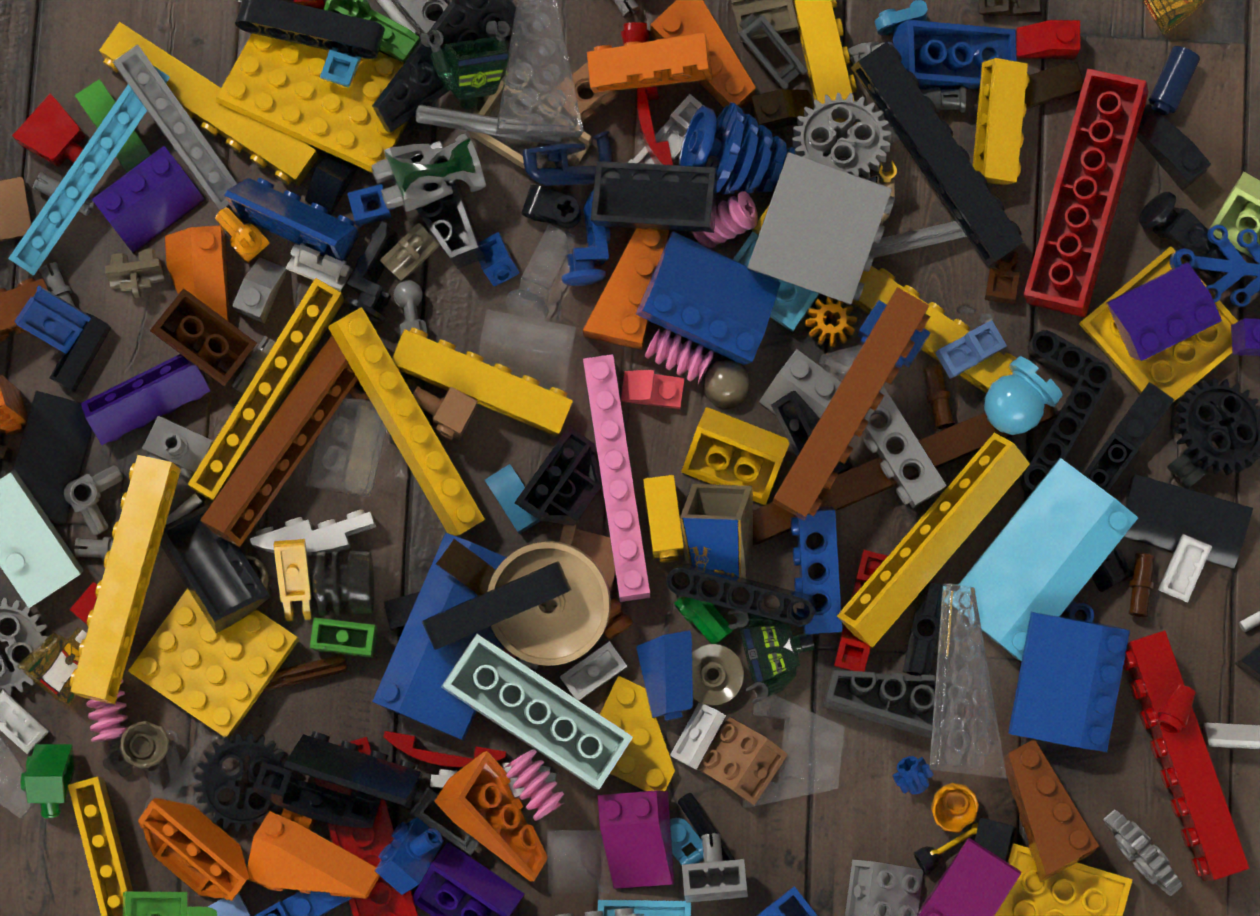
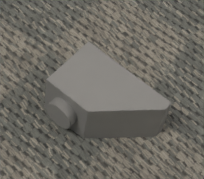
(259, 290)

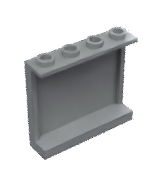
(821, 229)

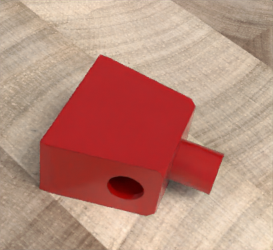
(51, 133)

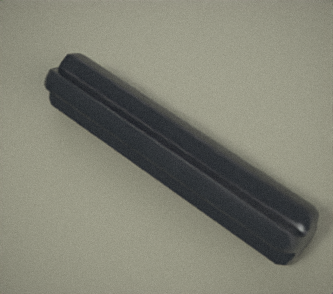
(701, 822)

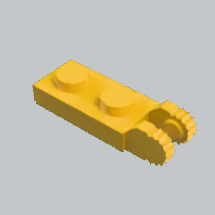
(293, 576)

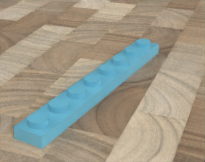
(80, 180)

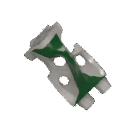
(411, 177)

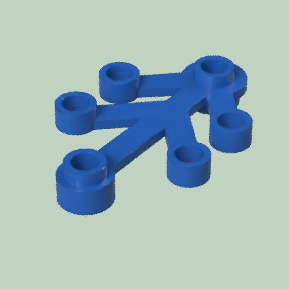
(1235, 266)

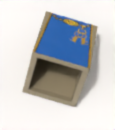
(719, 528)

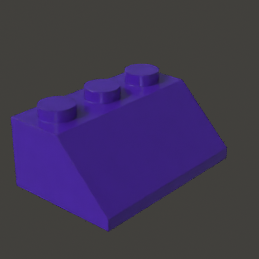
(148, 199)
(1163, 312)
(464, 888)

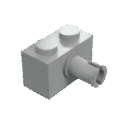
(177, 444)
(714, 877)

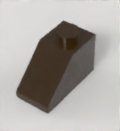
(780, 107)

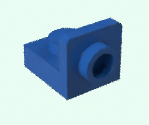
(498, 263)

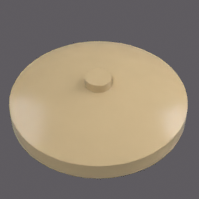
(564, 625)

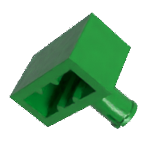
(48, 776)

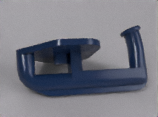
(562, 173)

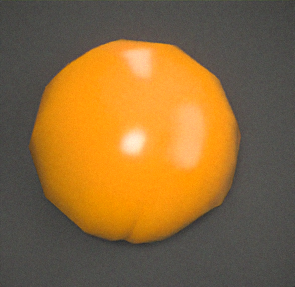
(954, 807)

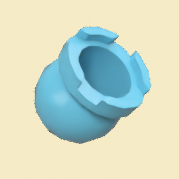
(1018, 399)

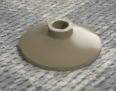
(729, 678)

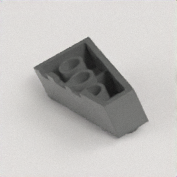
(887, 699)

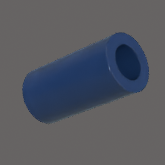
(1173, 80)

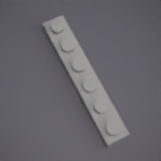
(175, 124)

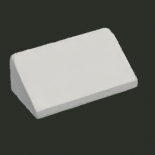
(1231, 735)

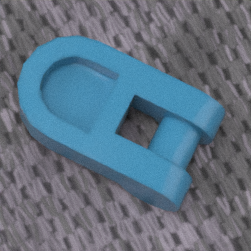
(891, 18)
(681, 836)

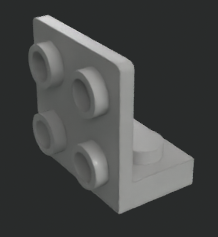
(883, 889)

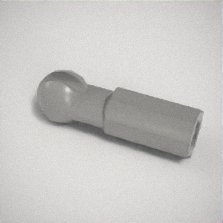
(408, 296)

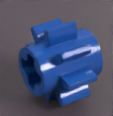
(913, 775)

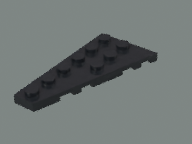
(417, 79)

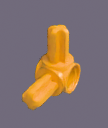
(246, 238)

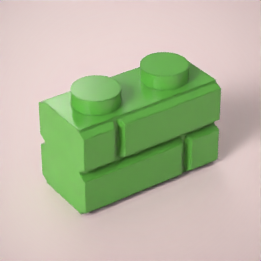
(343, 637)

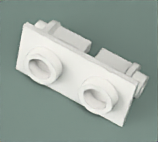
(311, 265)

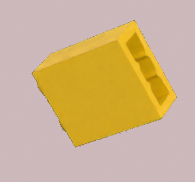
(663, 518)

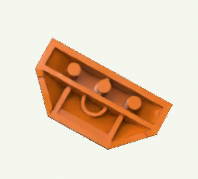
(194, 848)

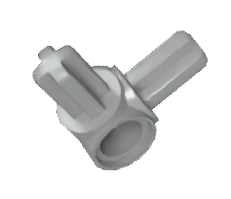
(94, 486)

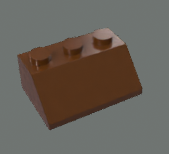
(203, 337)

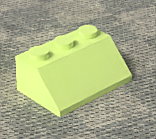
(1241, 211)

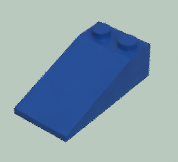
(951, 53)

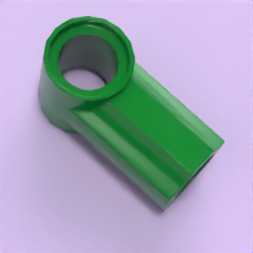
(705, 618)

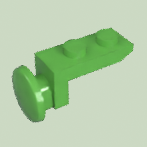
(397, 39)

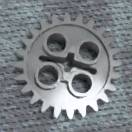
(820, 124)
(26, 634)
(1148, 858)

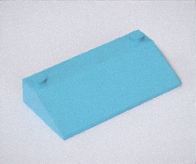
(1045, 554)

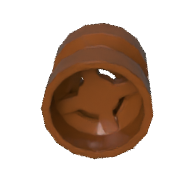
(621, 620)

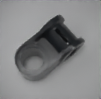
(546, 206)

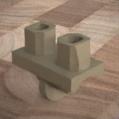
(410, 252)
(135, 274)

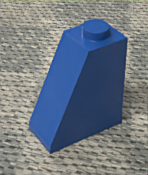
(668, 674)

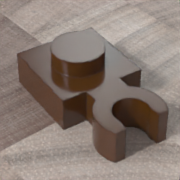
(1003, 282)

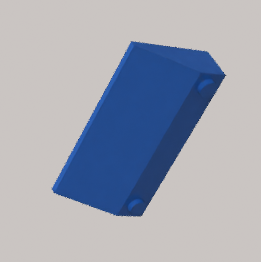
(417, 670)

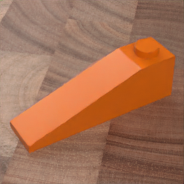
(199, 265)
(486, 809)
(298, 859)

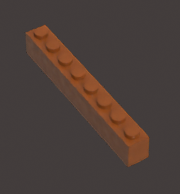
(851, 403)
(281, 445)

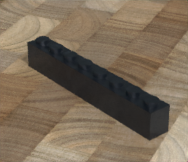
(937, 153)

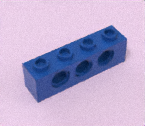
(828, 583)

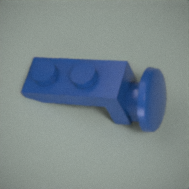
(584, 260)

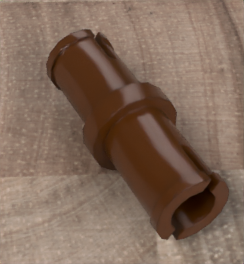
(938, 397)
(1141, 585)

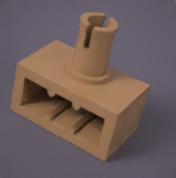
(449, 413)

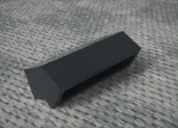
(74, 364)

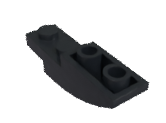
(1128, 437)

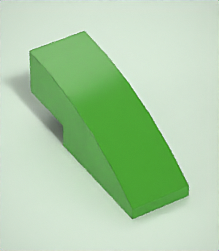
(97, 104)

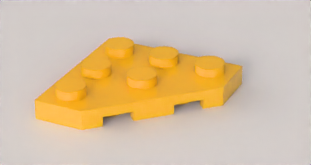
(646, 758)

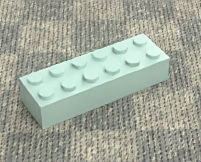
(537, 712)

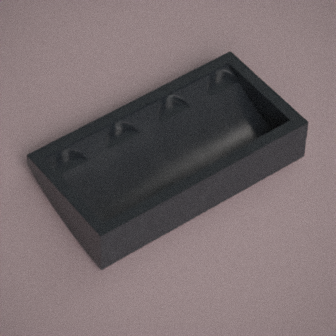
(655, 196)
(53, 451)
(1170, 511)
(213, 571)

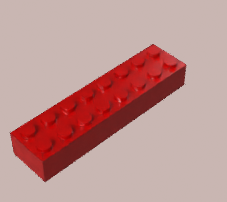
(1086, 192)
(1184, 762)

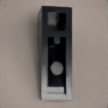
(1171, 148)
(798, 423)

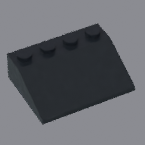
(356, 770)

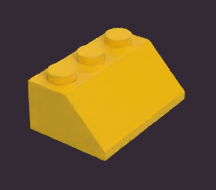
(735, 454)

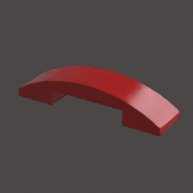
(658, 151)
(853, 652)
(407, 744)

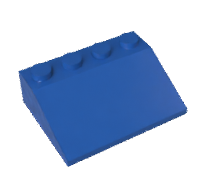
(292, 219)
(709, 299)
(1069, 681)

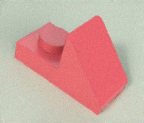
(652, 389)

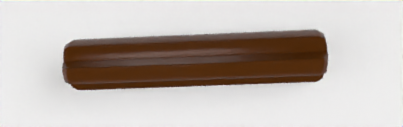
(308, 672)

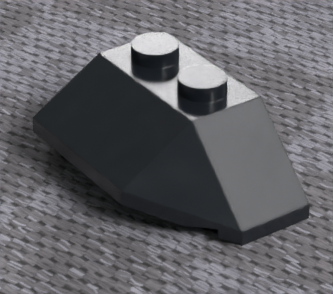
(563, 481)

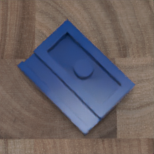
(52, 319)

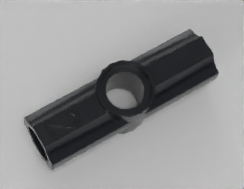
(922, 648)

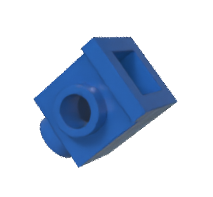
(360, 201)

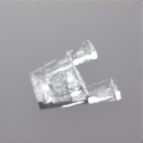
(812, 751)

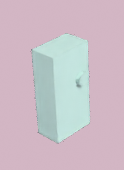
(30, 546)

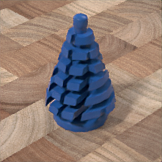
(737, 147)

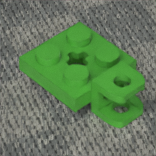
(161, 904)

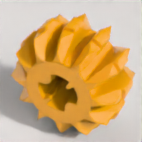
(830, 332)

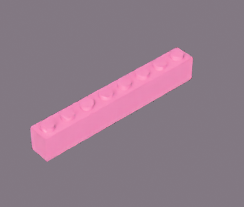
(616, 478)

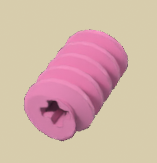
(730, 219)
(679, 354)
(108, 719)
(534, 784)

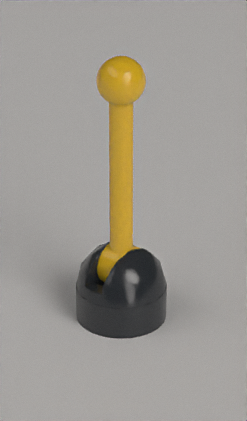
(929, 858)

